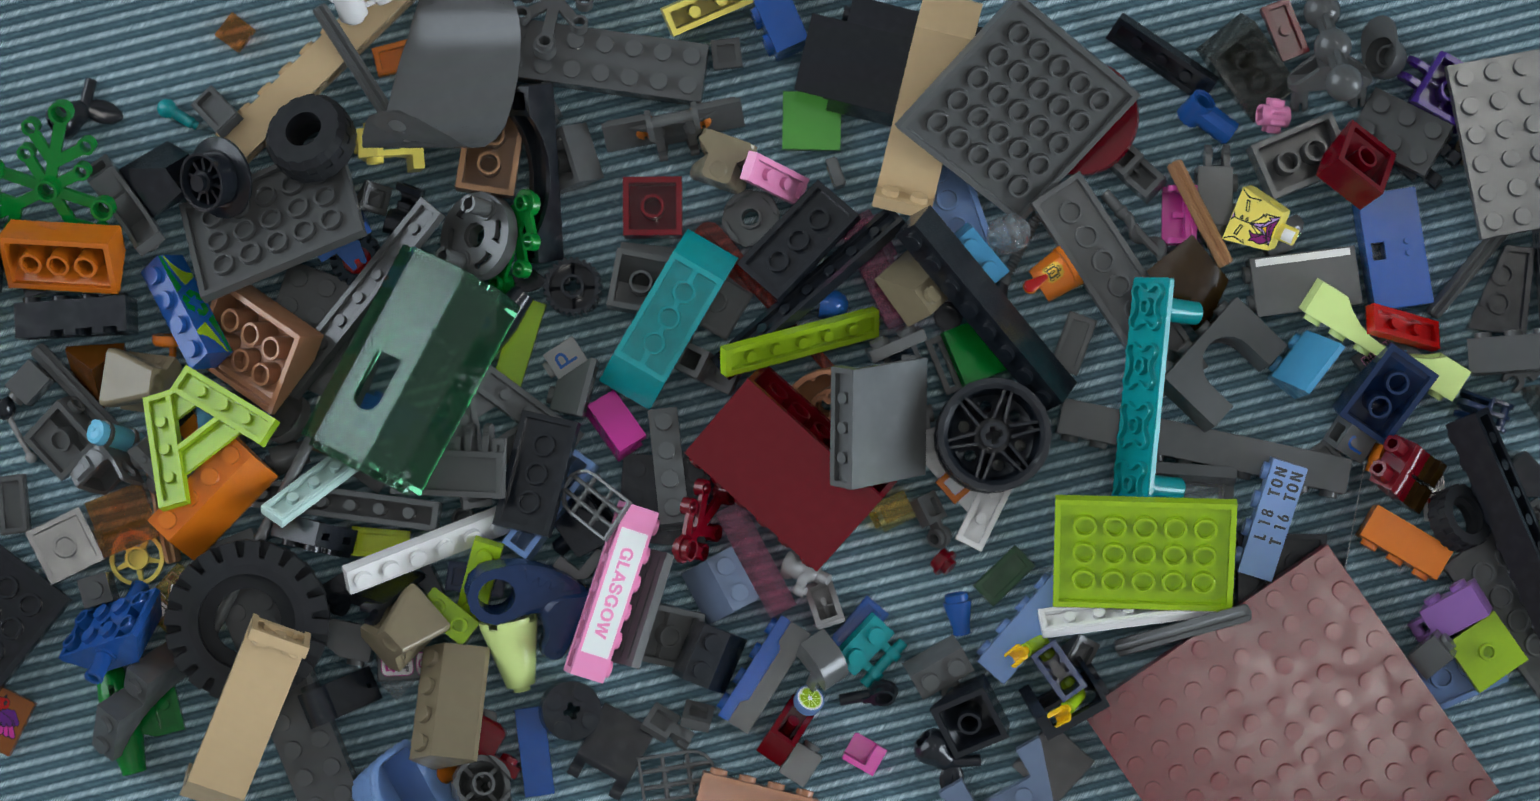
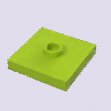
(1487, 652)

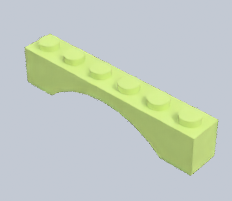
(1333, 308)

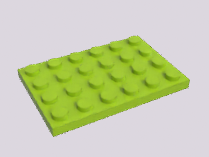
(1144, 552)

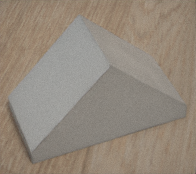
(824, 605)

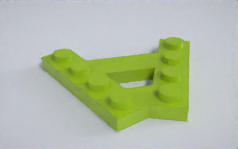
(176, 458)

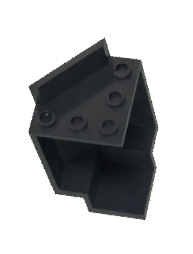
(859, 59)

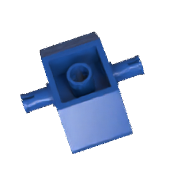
(113, 632)

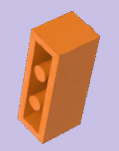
(1403, 543)

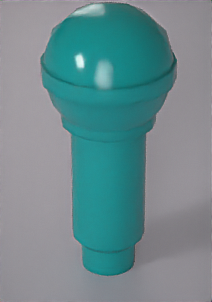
(167, 109)

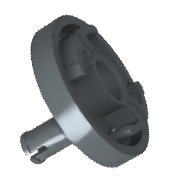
(462, 229)

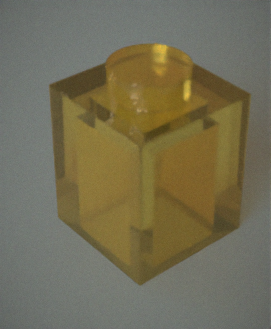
(892, 511)

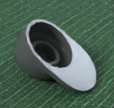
(1381, 49)

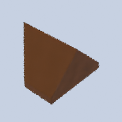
(88, 364)

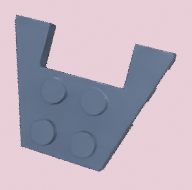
(1030, 788)

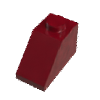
(784, 733)

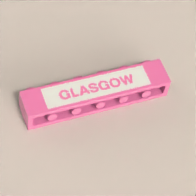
(611, 594)

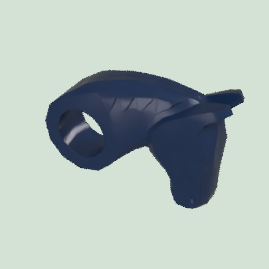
(534, 590)

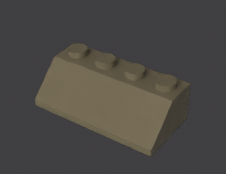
(449, 705)

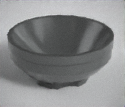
(293, 418)

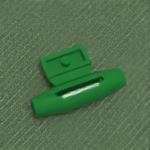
(161, 720)

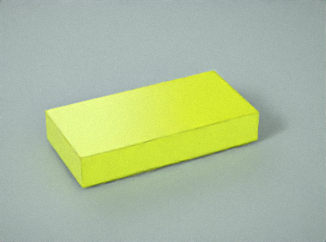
(376, 539)

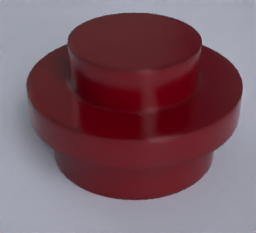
(943, 562)

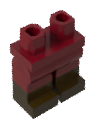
(1399, 470)

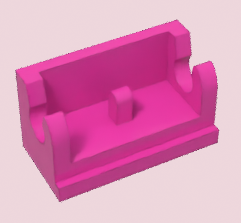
(1175, 217)
(615, 425)

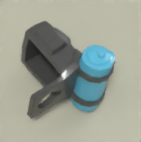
(107, 459)

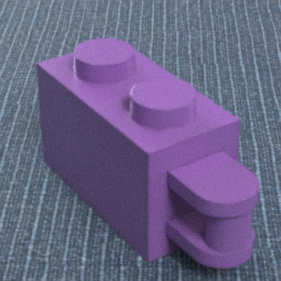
(1452, 610)

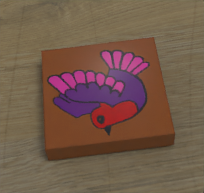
(14, 716)

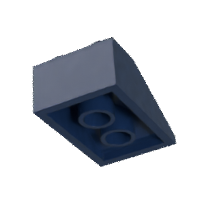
(1385, 393)

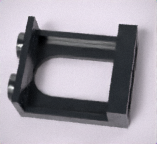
(1040, 705)

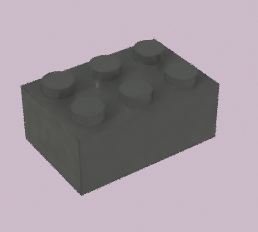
(1293, 156)

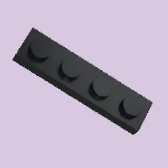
(1160, 56)

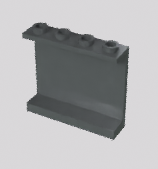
(878, 422)

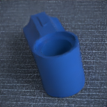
(1201, 112)

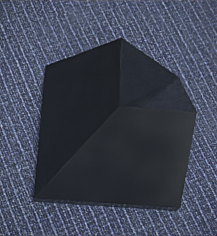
(157, 177)

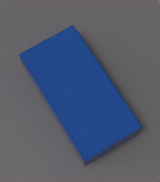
(865, 607)

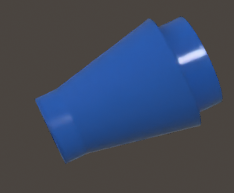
(959, 612)

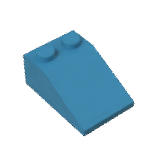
(1304, 363)

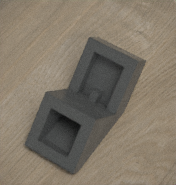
(586, 570)

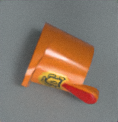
(1053, 276)

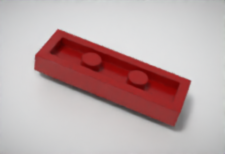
(1402, 327)

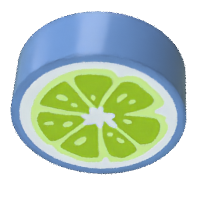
(808, 702)

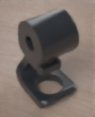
(409, 197)

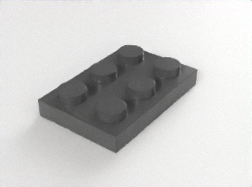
(1406, 130)

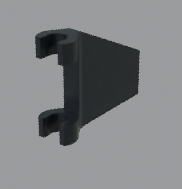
(376, 598)

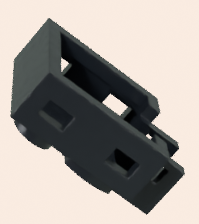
(317, 537)

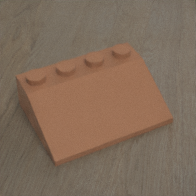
(267, 344)

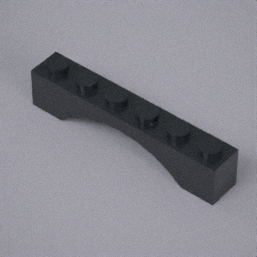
(535, 119)

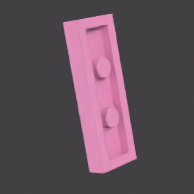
(773, 177)

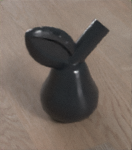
(97, 110)
(934, 751)

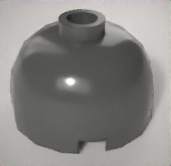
(481, 780)

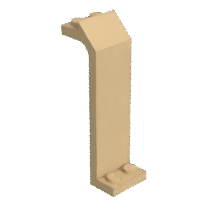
(908, 171)
(246, 712)

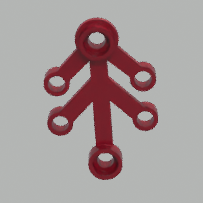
(686, 546)

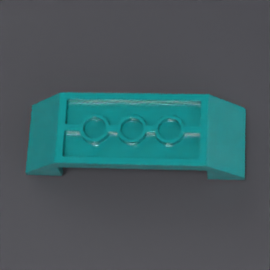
(668, 319)

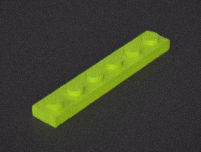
(799, 341)

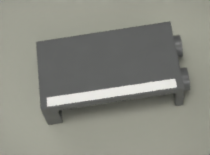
(1283, 281)

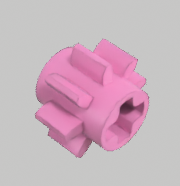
(1273, 115)

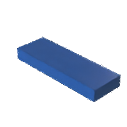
(534, 753)

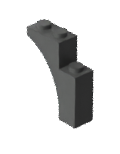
(123, 711)

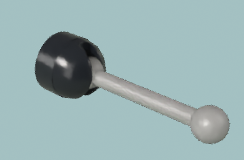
(7, 410)

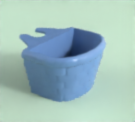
(399, 779)

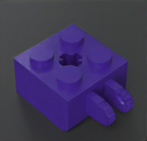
(1429, 90)

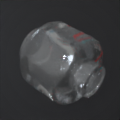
(1008, 234)

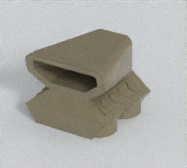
(722, 161)
(134, 376)
(405, 628)

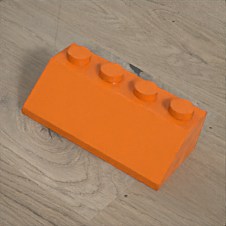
(63, 256)
(218, 495)

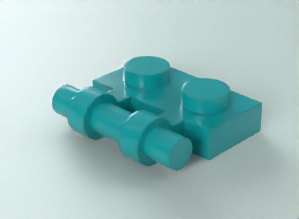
(865, 643)

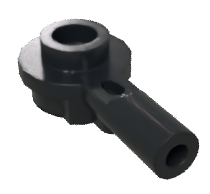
(879, 693)

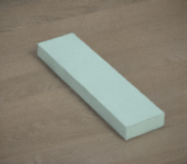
(306, 491)

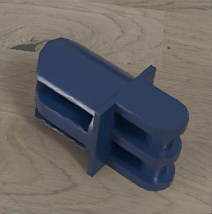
(1475, 403)

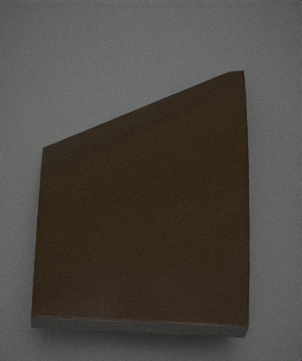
(1194, 275)

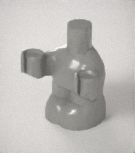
(794, 568)

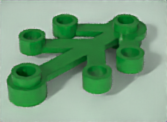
(525, 207)

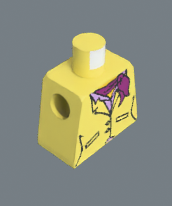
(1259, 221)

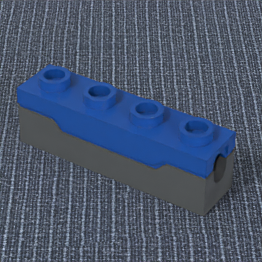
(763, 674)

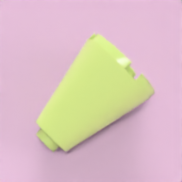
(514, 650)

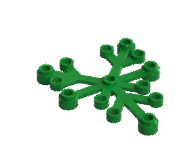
(54, 158)

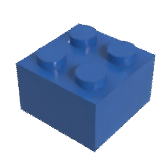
(781, 25)

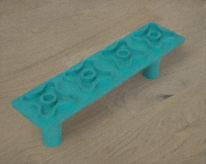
(1144, 387)

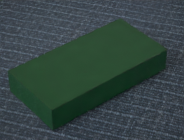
(1004, 575)

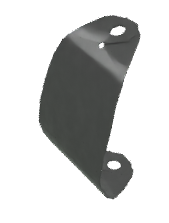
(452, 77)

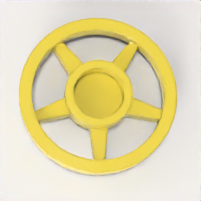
(138, 559)

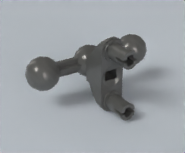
(1331, 65)

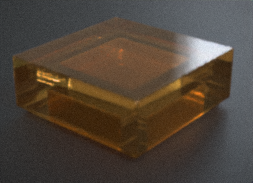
(235, 32)

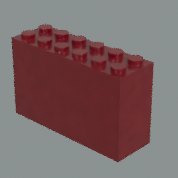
(775, 462)

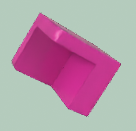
(864, 753)

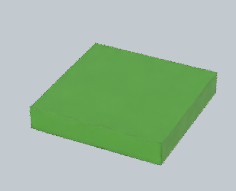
(809, 124)

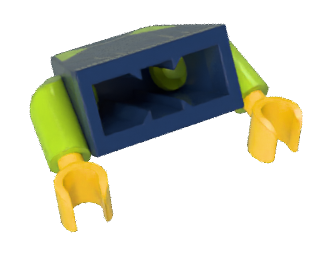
(1058, 672)

